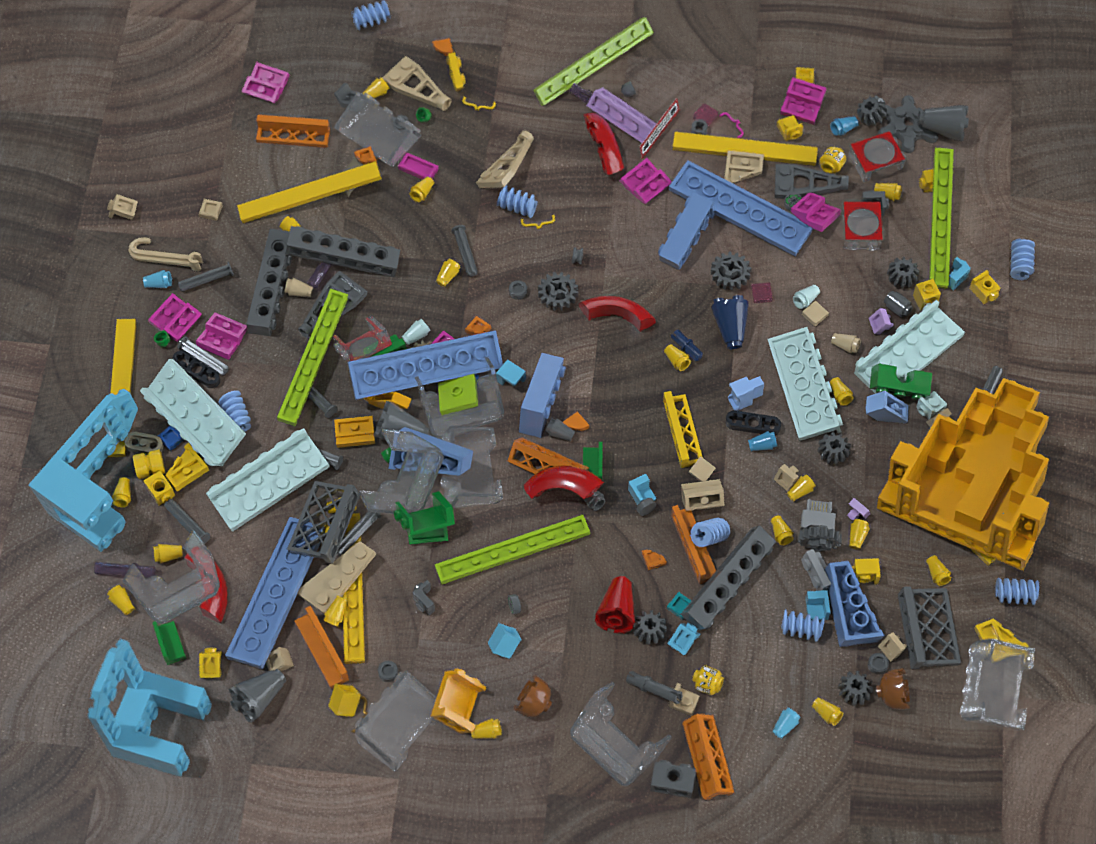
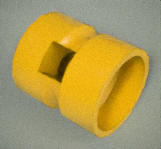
(148, 464)

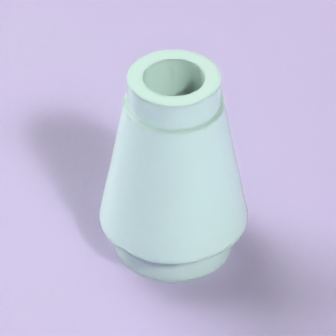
(804, 297)
(415, 332)

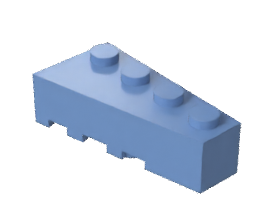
(686, 231)
(541, 394)

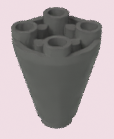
(945, 120)
(395, 419)
(256, 693)

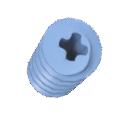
(373, 13)
(517, 202)
(1022, 259)
(235, 409)
(710, 532)
(1017, 591)
(802, 626)

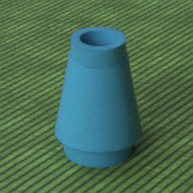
(843, 125)
(763, 442)

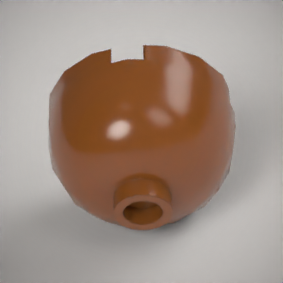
(894, 689)
(534, 698)

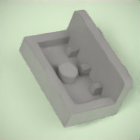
(815, 567)

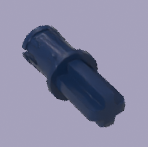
(687, 345)

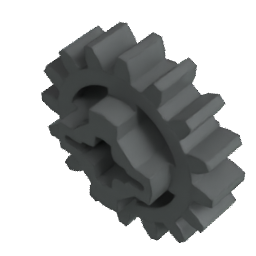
(732, 270)
(557, 288)
(820, 538)

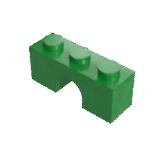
(885, 379)

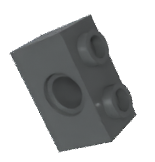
(681, 787)

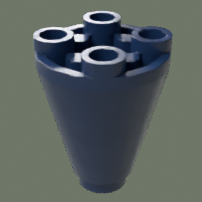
(731, 319)

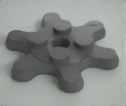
(906, 133)

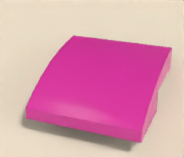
(266, 82)
(803, 100)
(645, 181)
(815, 212)
(174, 317)
(221, 335)

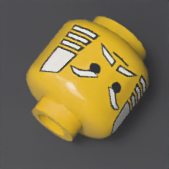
(832, 160)
(708, 680)

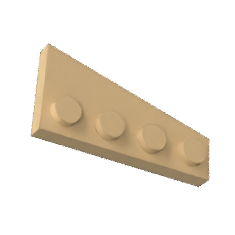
(336, 577)

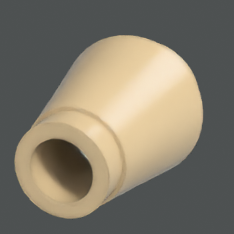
(297, 288)
(846, 342)

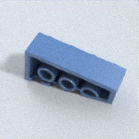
(455, 461)
(851, 613)

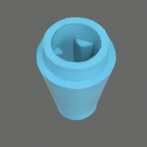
(158, 280)
(786, 722)

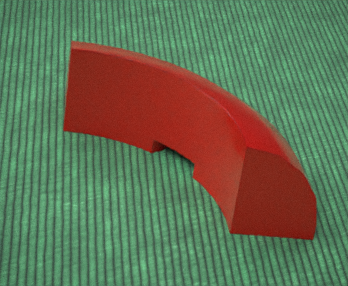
(603, 135)
(619, 306)
(566, 477)
(216, 606)

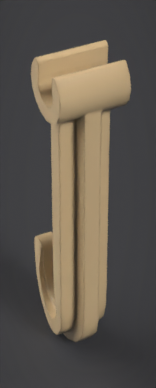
(162, 257)

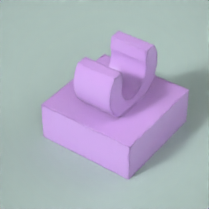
(880, 321)
(858, 509)

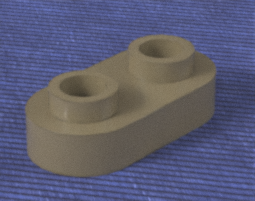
(145, 442)

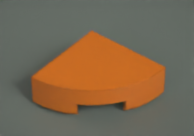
(443, 46)
(365, 155)
(477, 326)
(576, 422)
(653, 559)

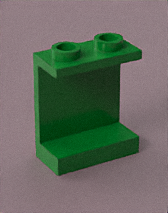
(427, 519)

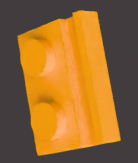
(354, 431)

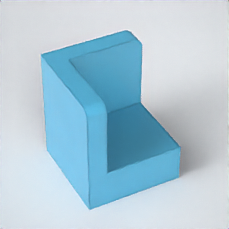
(510, 373)
(640, 489)
(818, 604)
(504, 640)

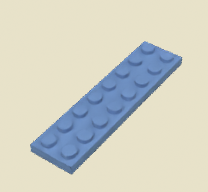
(743, 208)
(429, 362)
(272, 599)

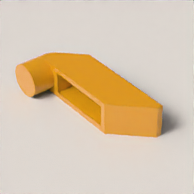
(394, 397)

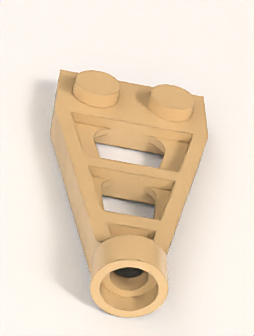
(406, 69)
(499, 178)

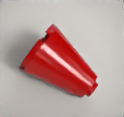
(617, 607)

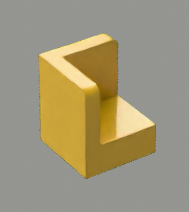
(344, 700)

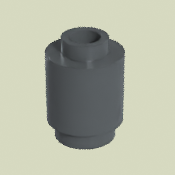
(898, 303)

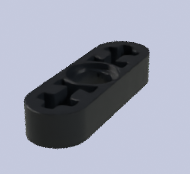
(200, 376)
(748, 416)

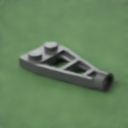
(785, 177)
(338, 282)

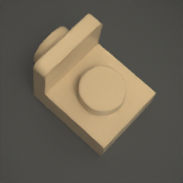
(122, 206)
(687, 703)

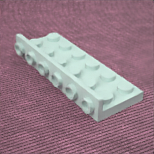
(913, 344)
(805, 383)
(193, 414)
(267, 479)

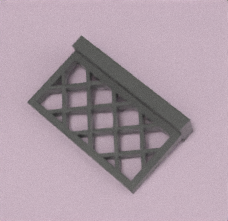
(337, 523)
(912, 627)

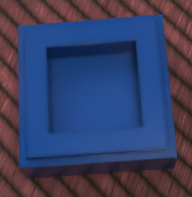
(170, 438)

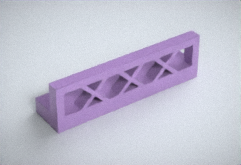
(621, 114)

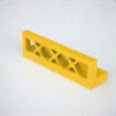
(678, 431)

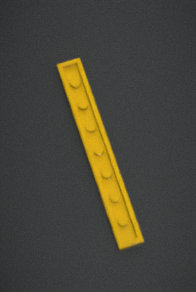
(721, 145)
(309, 192)
(123, 365)
(353, 615)

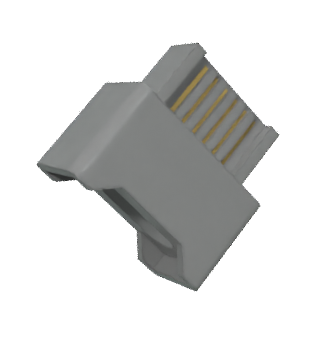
(817, 514)

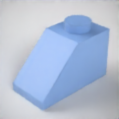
(886, 408)

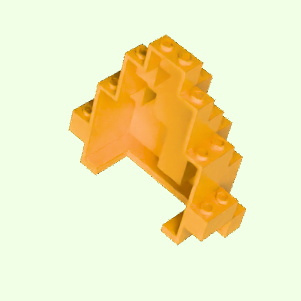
(974, 473)

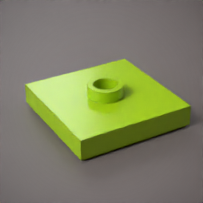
(458, 394)

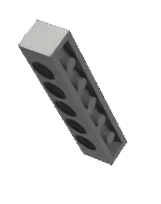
(349, 258)
(265, 324)
(694, 612)

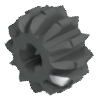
(872, 110)
(903, 272)
(835, 455)
(657, 624)
(852, 693)

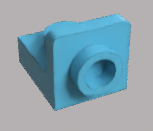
(959, 274)
(684, 637)

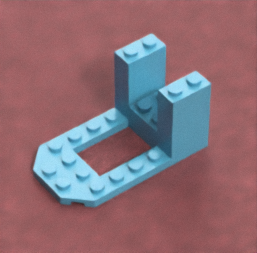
(69, 492)
(129, 730)

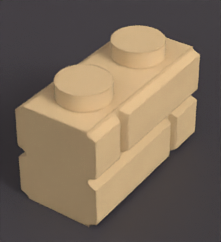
(702, 495)

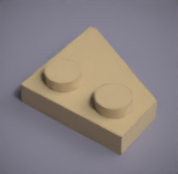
(742, 166)

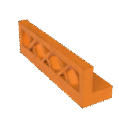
(294, 127)
(541, 453)
(698, 556)
(321, 648)
(705, 756)

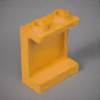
(456, 700)

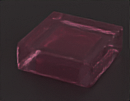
(705, 113)
(761, 292)

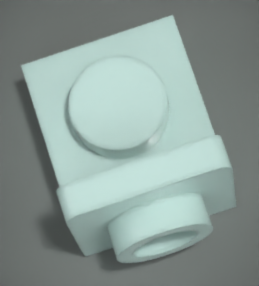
(931, 405)

